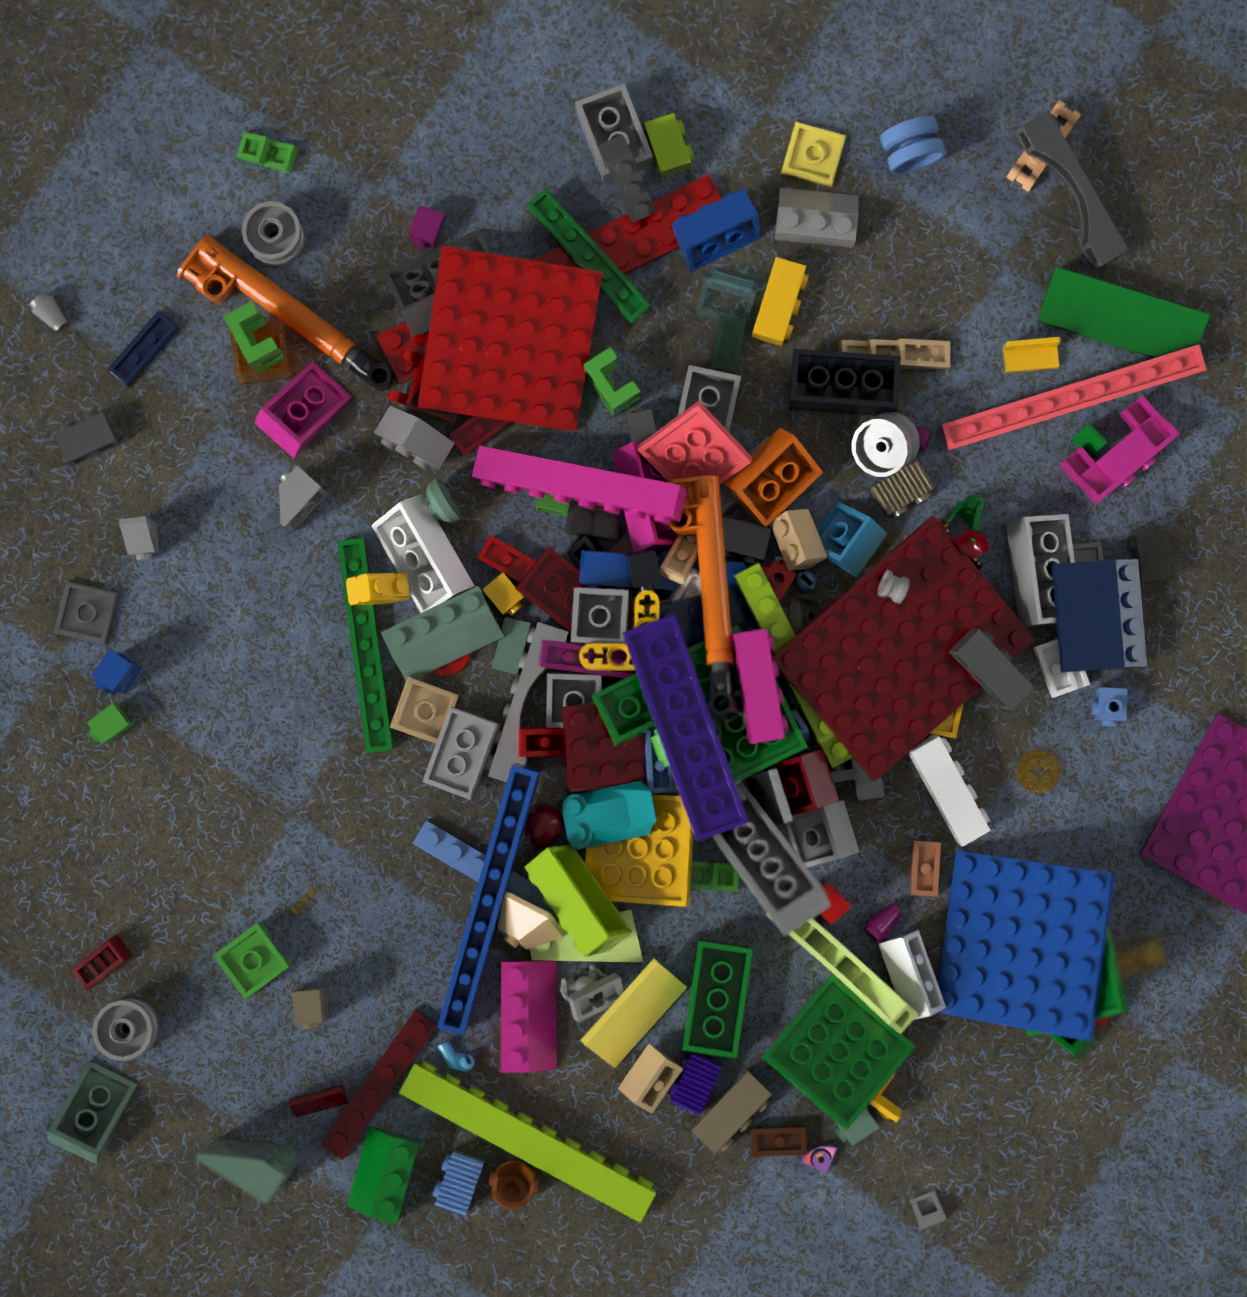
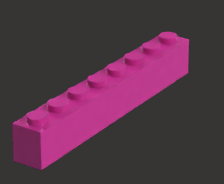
(579, 484)

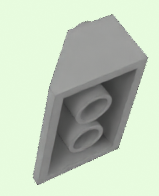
(817, 217)

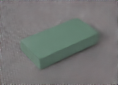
(511, 646)

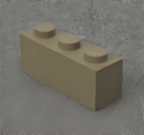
(731, 1112)

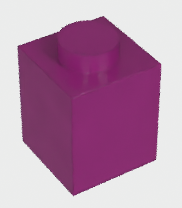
(426, 228)

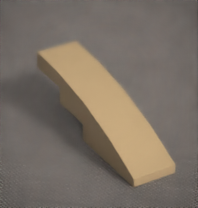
(913, 352)

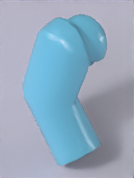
(455, 1060)

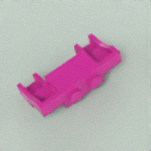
(1116, 467)

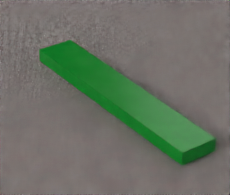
(588, 255)

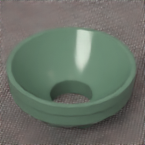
(440, 502)

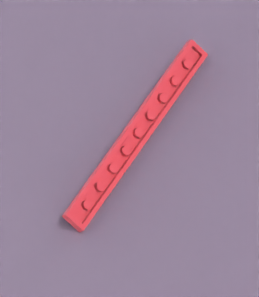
(1073, 397)

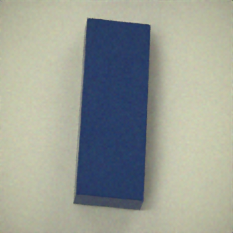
(143, 348)

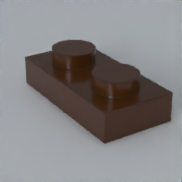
(778, 1141)

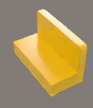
(1031, 355)

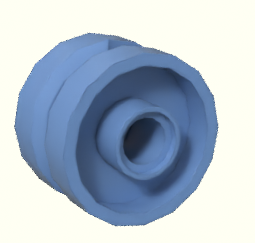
(913, 145)

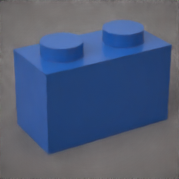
(115, 673)

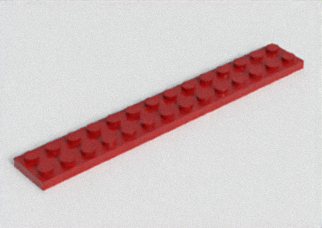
(624, 242)

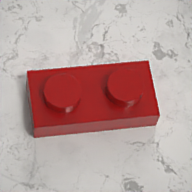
(505, 559)

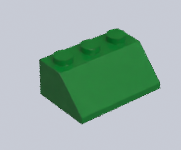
(383, 1174)

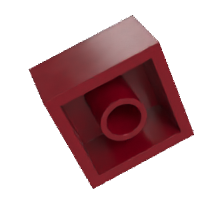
(806, 782)

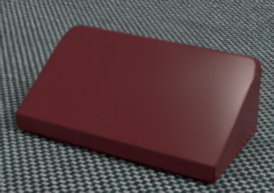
(318, 1101)

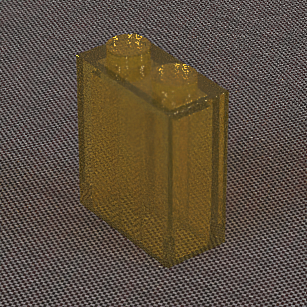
(1139, 955)

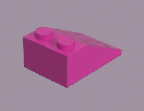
(302, 409)

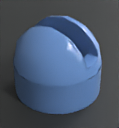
(801, 584)

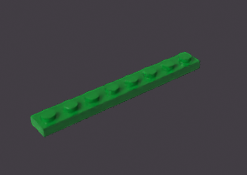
(366, 653)

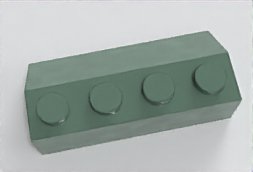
(443, 634)

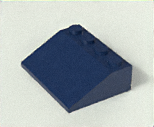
(1099, 615)

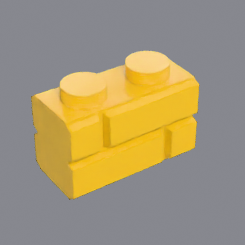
(377, 588)

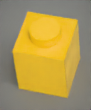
(504, 595)

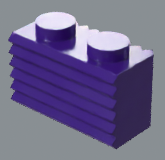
(695, 1082)

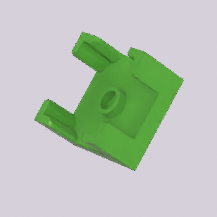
(242, 324)
(614, 401)
(252, 960)

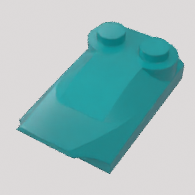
(608, 815)

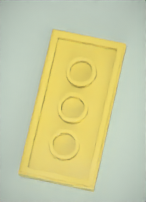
(634, 1013)

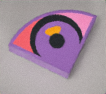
(820, 1157)

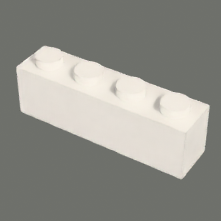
(948, 789)

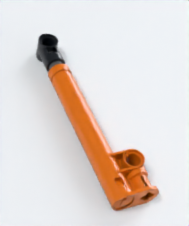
(221, 266)
(705, 521)

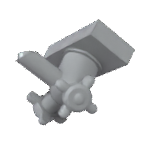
(591, 992)

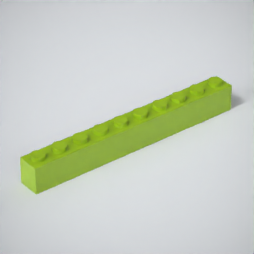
(527, 1141)

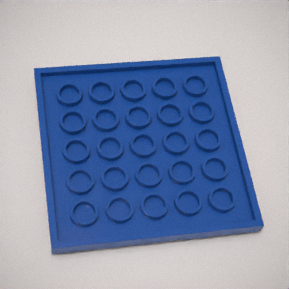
(1025, 944)

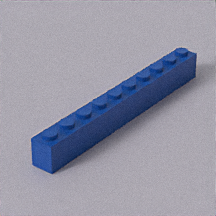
(488, 898)

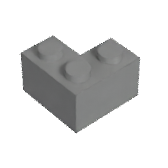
(413, 437)

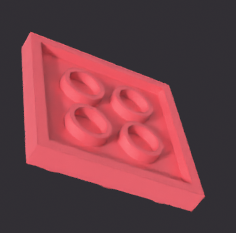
(694, 447)

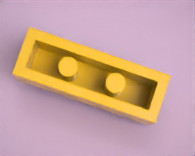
(780, 302)

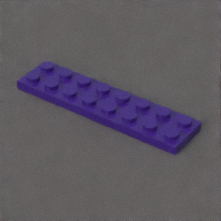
(685, 727)

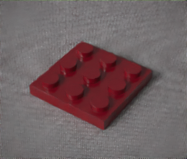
(591, 753)

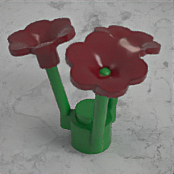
(971, 541)

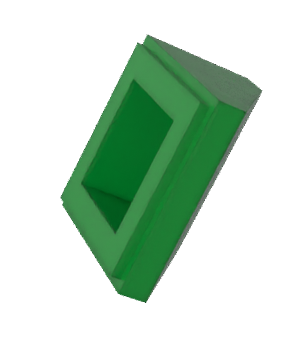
(1089, 439)

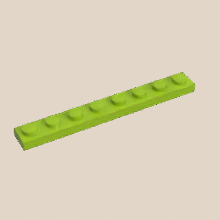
(771, 617)

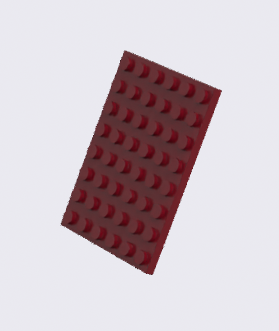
(885, 667)

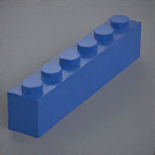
(610, 569)

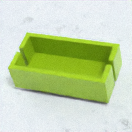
(577, 900)

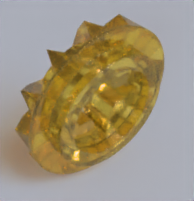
(1029, 762)

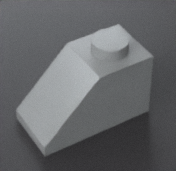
(140, 537)

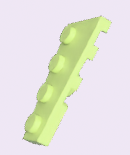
(564, 950)

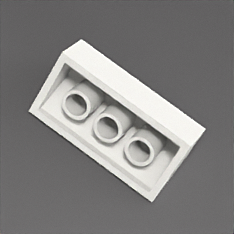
(422, 552)

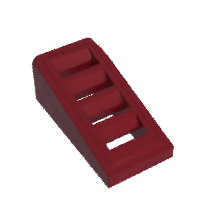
(110, 947)

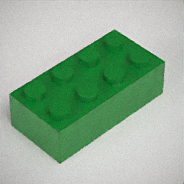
(717, 998)

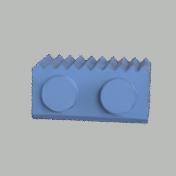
(459, 1181)

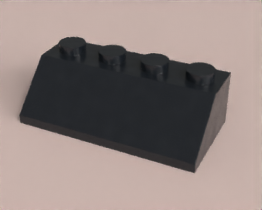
(844, 382)

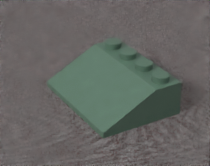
(253, 1166)

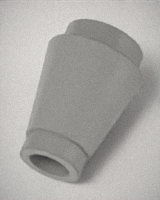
(48, 311)

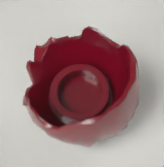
(543, 825)

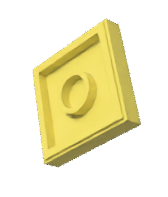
(813, 154)

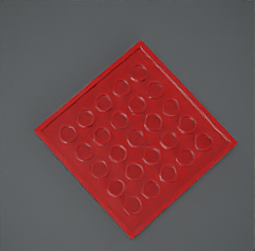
(509, 338)

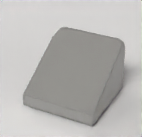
(928, 1209)

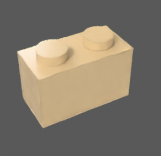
(798, 539)
(650, 1078)

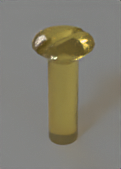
(303, 902)

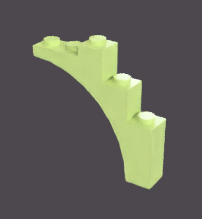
(855, 974)

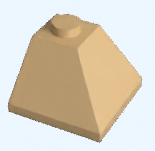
(526, 923)

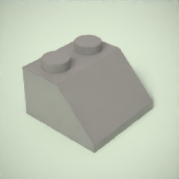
(298, 497)
(822, 834)

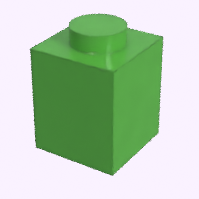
(109, 724)

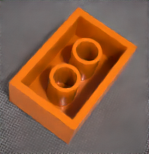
(774, 477)

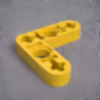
(599, 647)

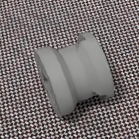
(893, 586)

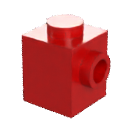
(779, 577)

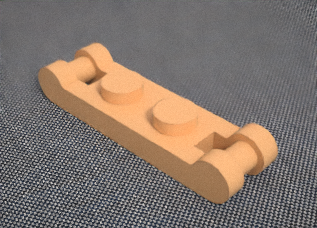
(1037, 165)

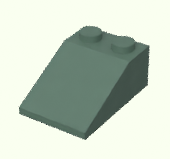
(91, 1112)

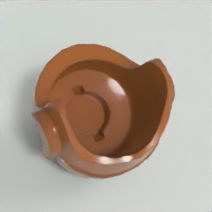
(513, 1184)

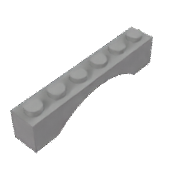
(508, 738)

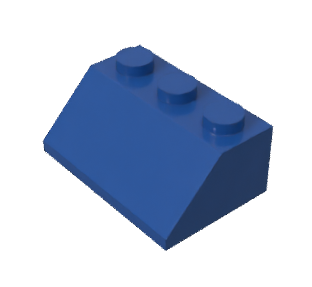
(717, 229)

